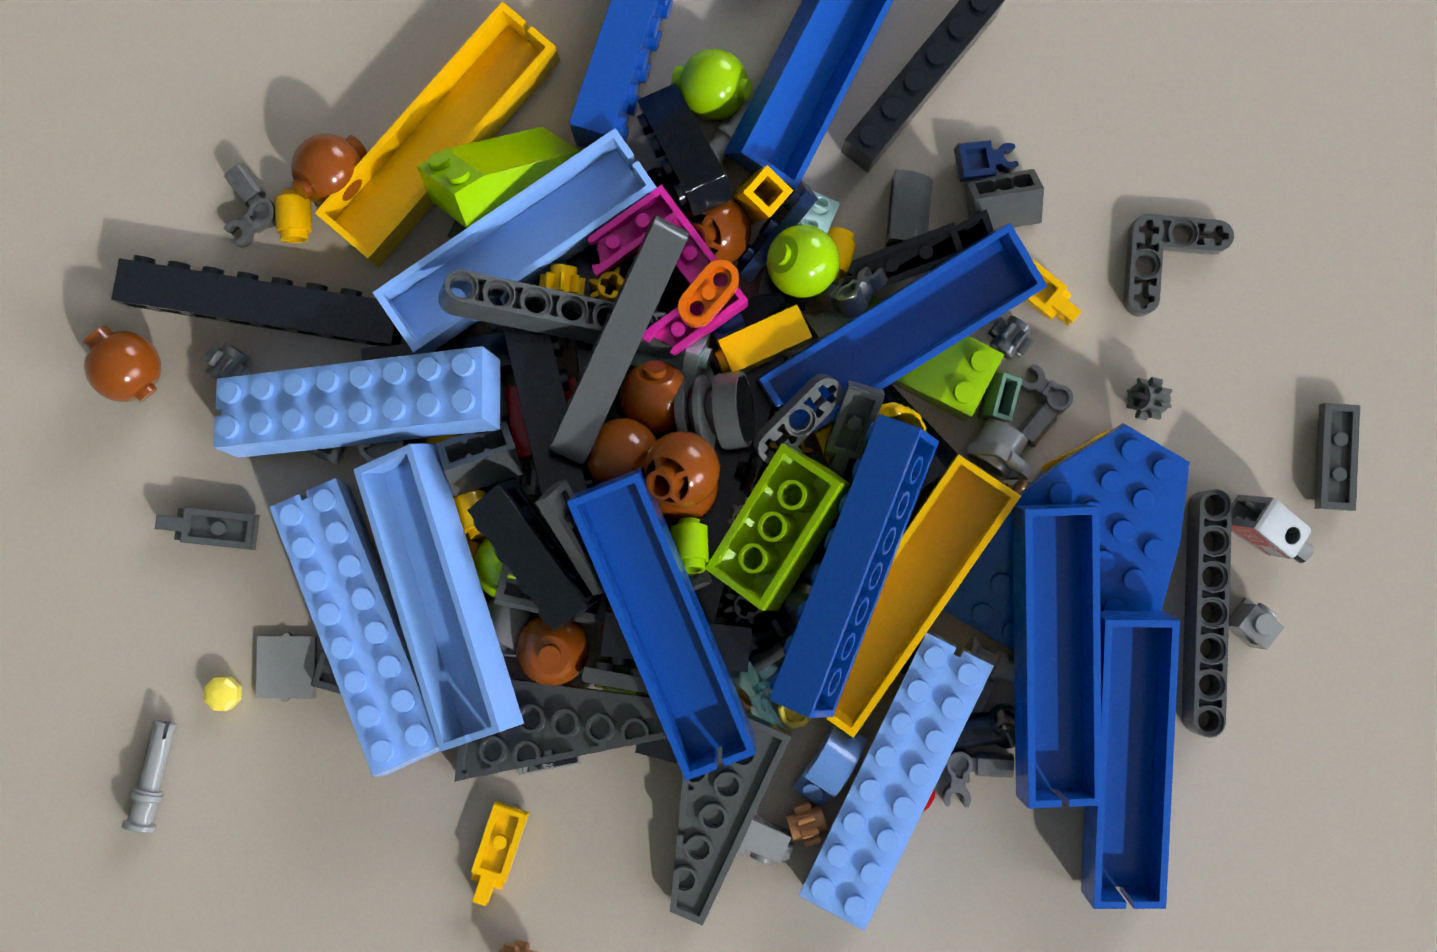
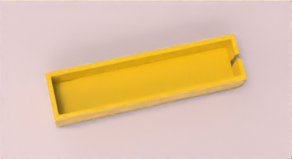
(458, 107)
(926, 571)

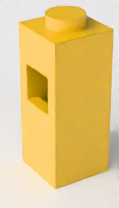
(761, 194)
(763, 341)

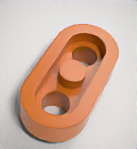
(707, 294)

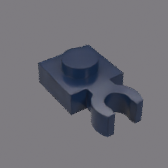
(980, 159)

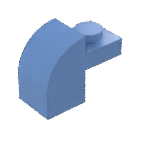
(830, 766)

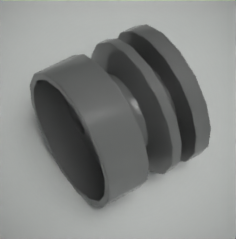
(717, 410)

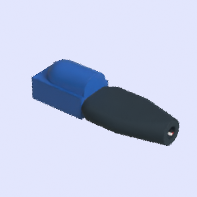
(758, 309)

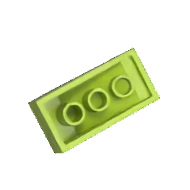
(484, 174)
(954, 377)

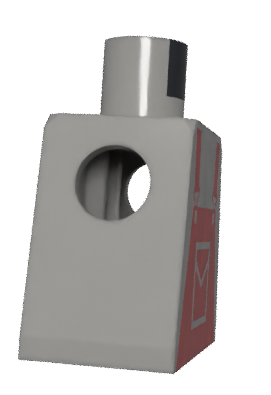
(1271, 527)

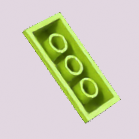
(778, 528)

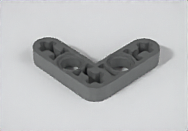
(1162, 241)
(808, 391)

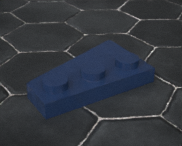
(787, 215)

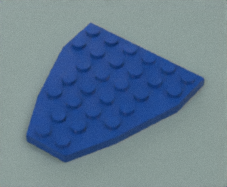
(1141, 522)

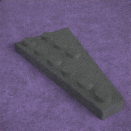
(560, 726)
(716, 818)

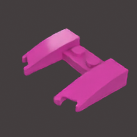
(620, 241)

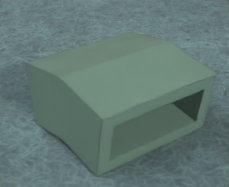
(1000, 397)

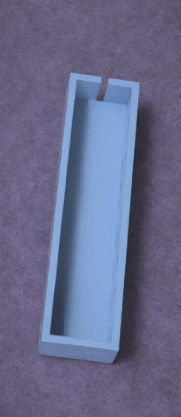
(519, 238)
(359, 403)
(438, 596)
(357, 624)
(896, 780)

